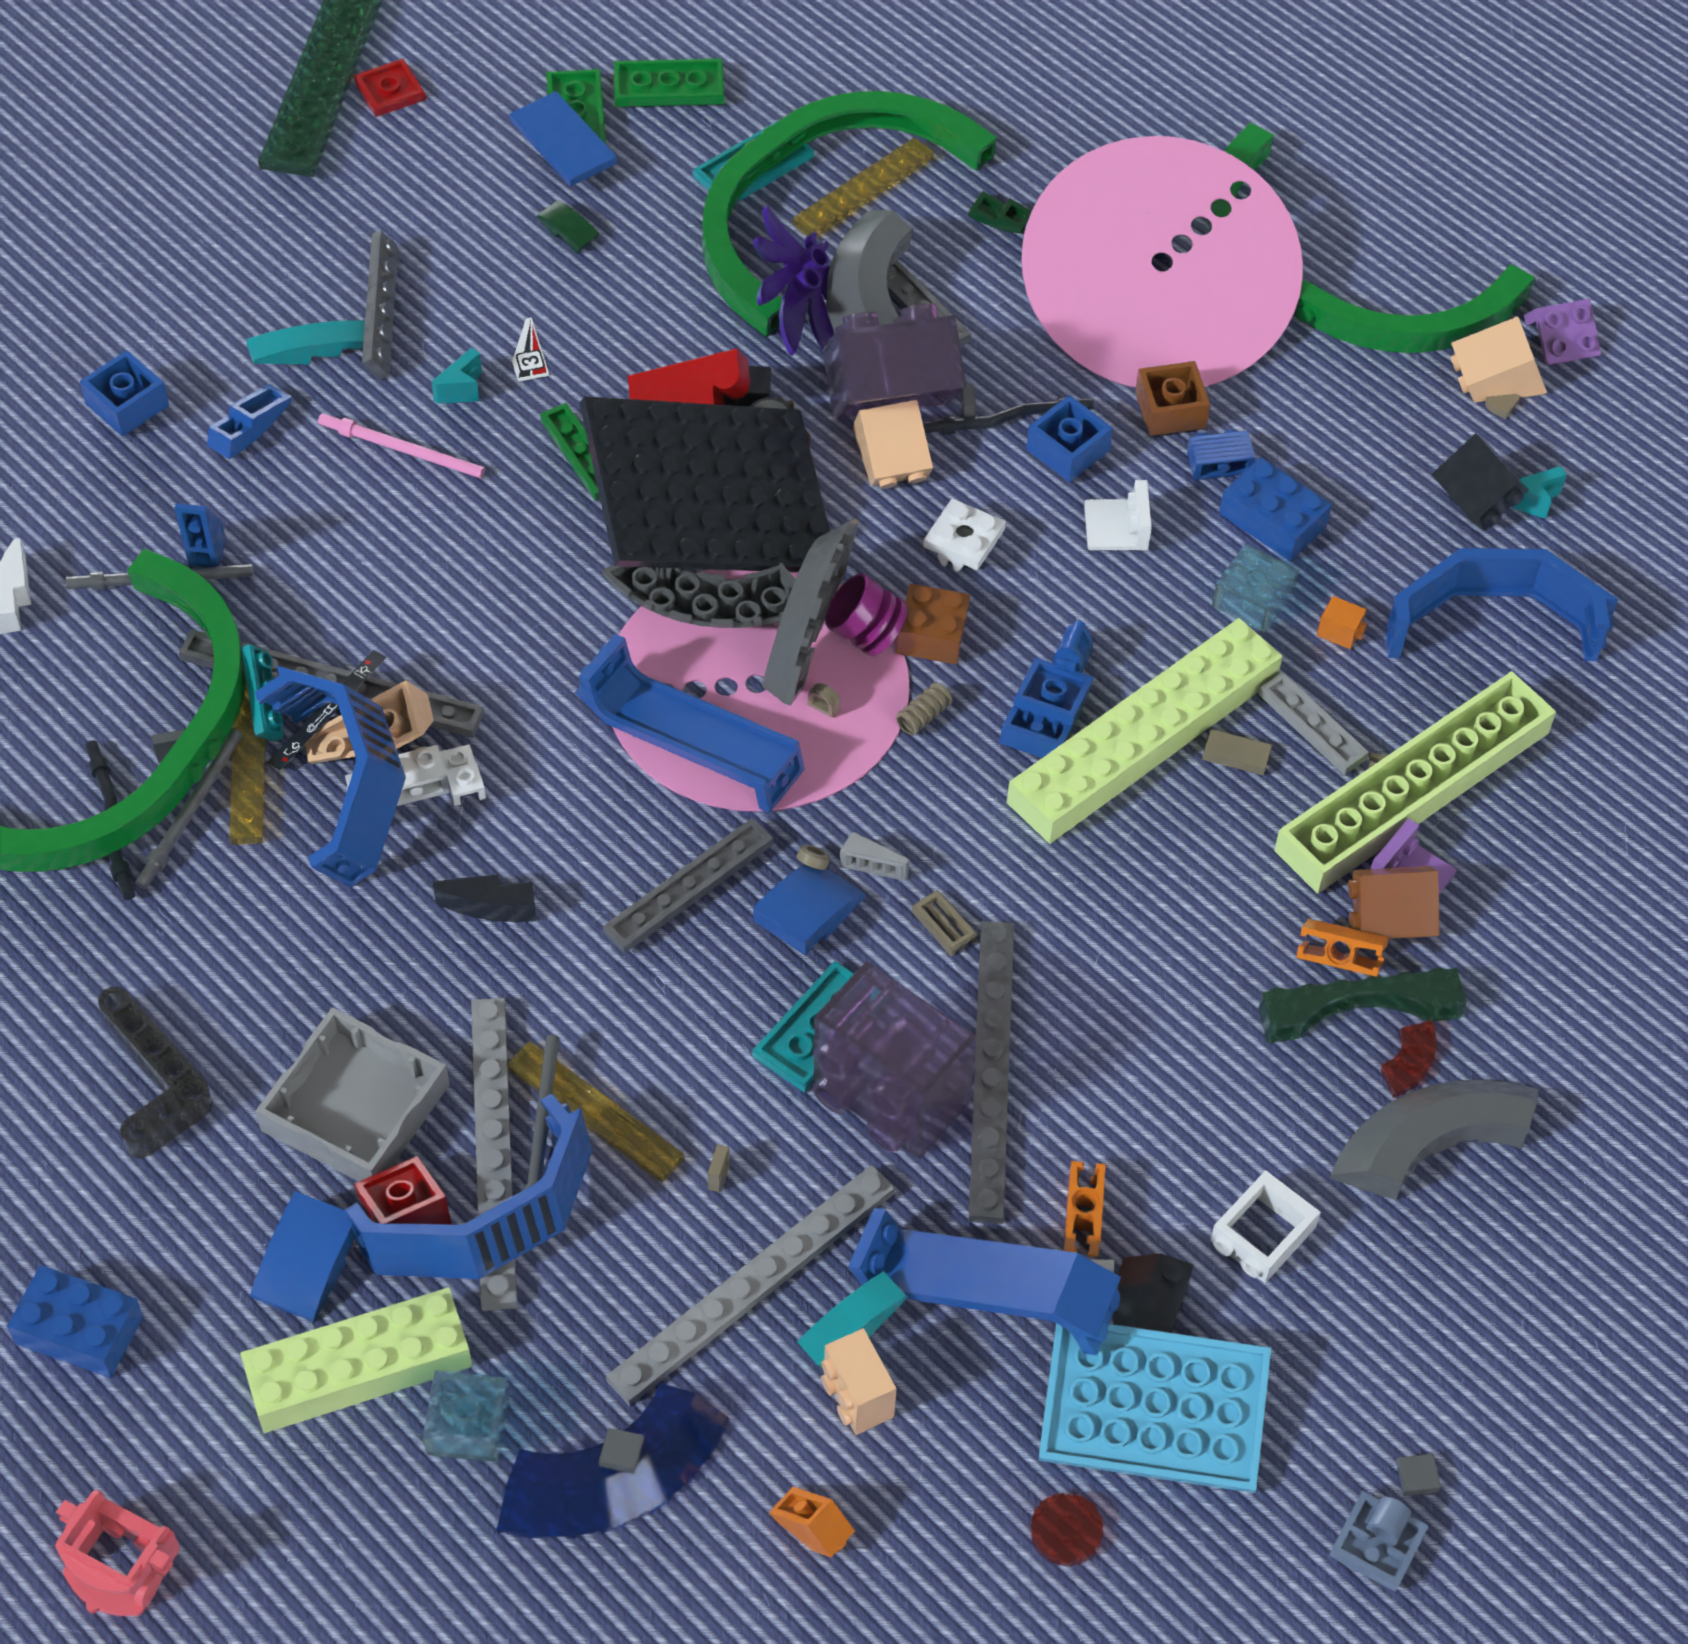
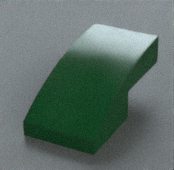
(994, 213)
(569, 224)

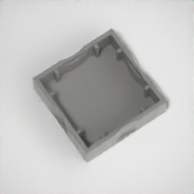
(353, 1097)

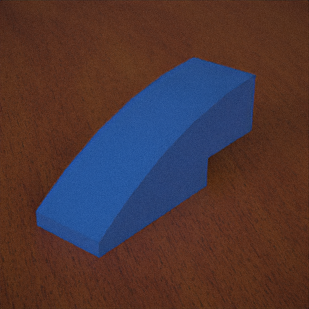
(247, 420)

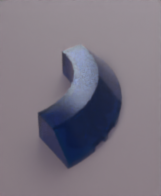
(578, 1497)

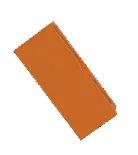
(1353, 938)
(1084, 1197)

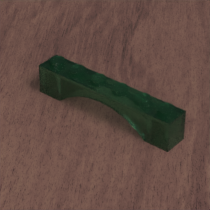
(1427, 995)

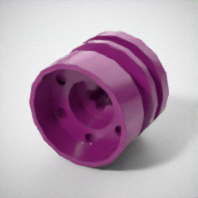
(866, 614)

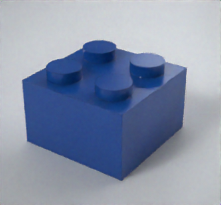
(124, 393)
(1069, 438)

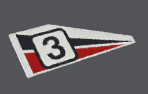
(528, 357)

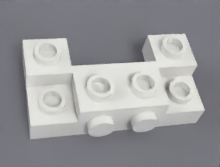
(432, 771)

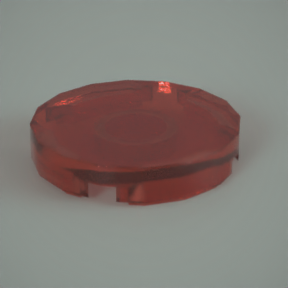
(1066, 1529)

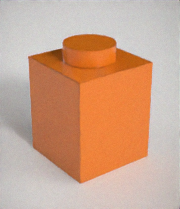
(1342, 622)

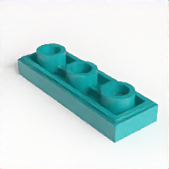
(258, 673)

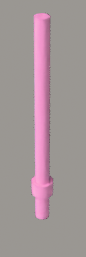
(350, 428)

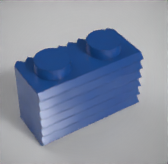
(1220, 454)

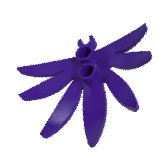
(806, 281)

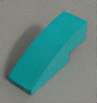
(864, 1308)

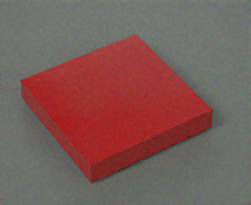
(389, 87)

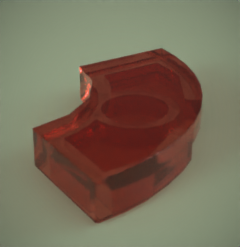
(1412, 1060)

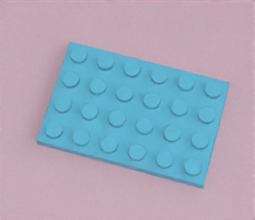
(1158, 1407)

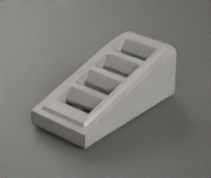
(870, 857)

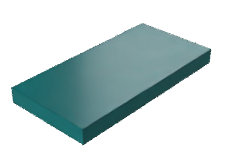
(708, 171)
(790, 1043)

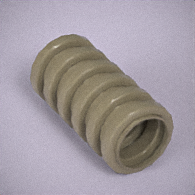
(924, 708)

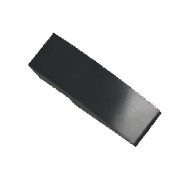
(487, 899)

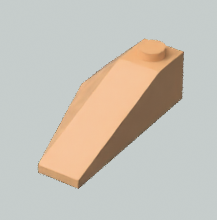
(406, 713)

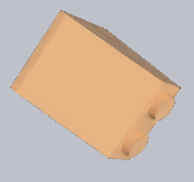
(1497, 363)
(893, 444)

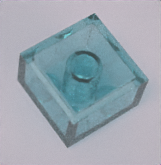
(1255, 588)
(466, 1416)

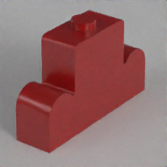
(694, 381)

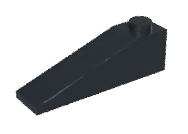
(1152, 1291)

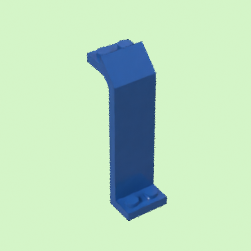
(689, 725)
(992, 1277)

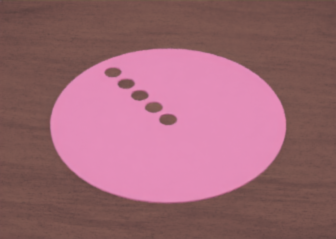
(1094, 250)
(832, 749)

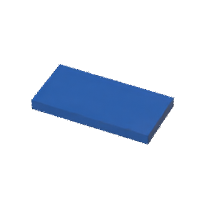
(563, 138)

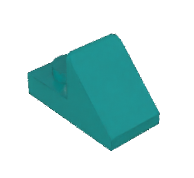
(459, 381)
(1541, 489)

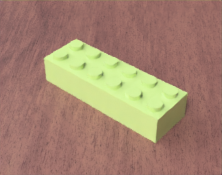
(355, 1360)

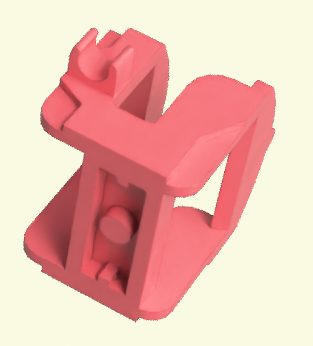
(99, 1584)

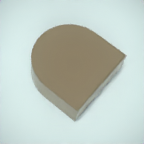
(1502, 404)
(824, 699)

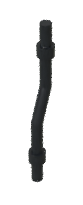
(950, 425)
(100, 770)

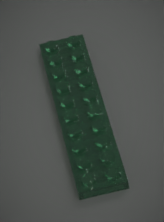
(318, 87)

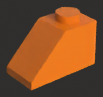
(813, 1521)

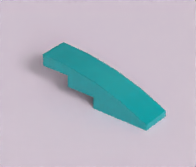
(302, 342)

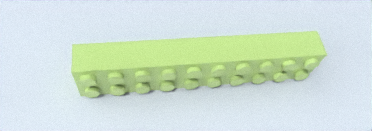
(1143, 730)
(1414, 781)

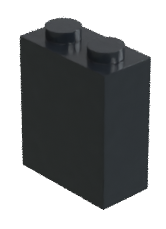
(1480, 482)

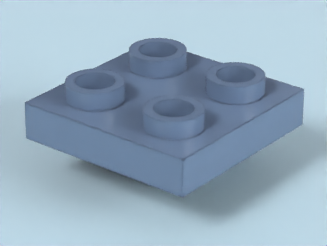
(1379, 1539)

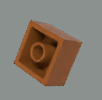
(1172, 398)
(933, 624)

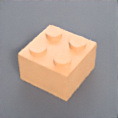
(858, 1382)

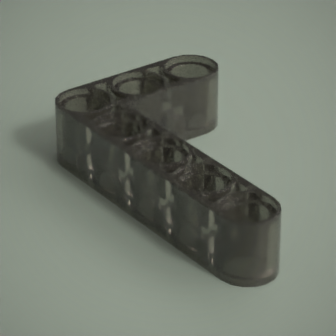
(160, 1066)

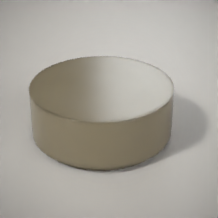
(813, 856)

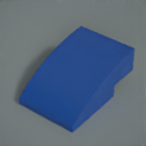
(1045, 708)
(807, 906)
(304, 1257)

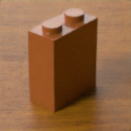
(1395, 901)

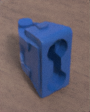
(1074, 648)

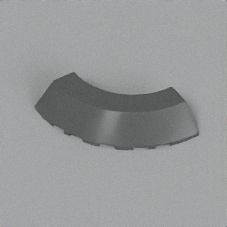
(862, 264)
(706, 597)
(806, 612)
(1428, 1122)

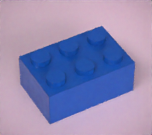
(1275, 509)
(75, 1321)

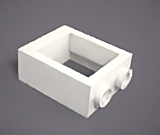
(1285, 1204)

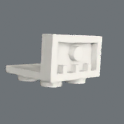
(1119, 522)

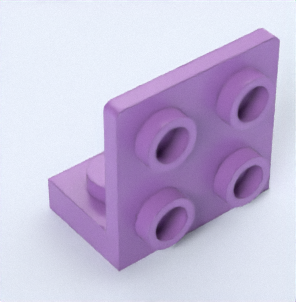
(1566, 331)
(1404, 852)

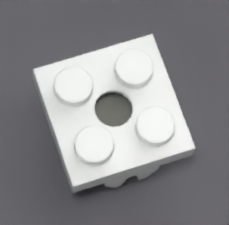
(963, 535)

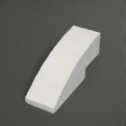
(13, 587)

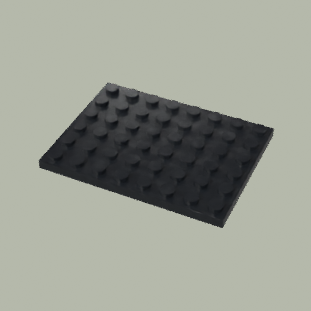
(704, 484)

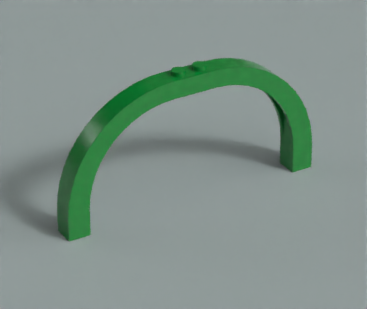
(825, 116)
(1379, 329)
(183, 765)

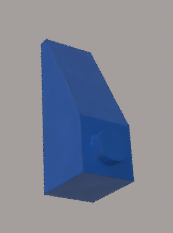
(201, 535)

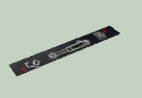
(322, 715)

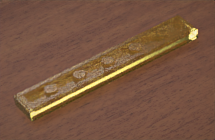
(863, 188)
(247, 781)
(601, 1115)

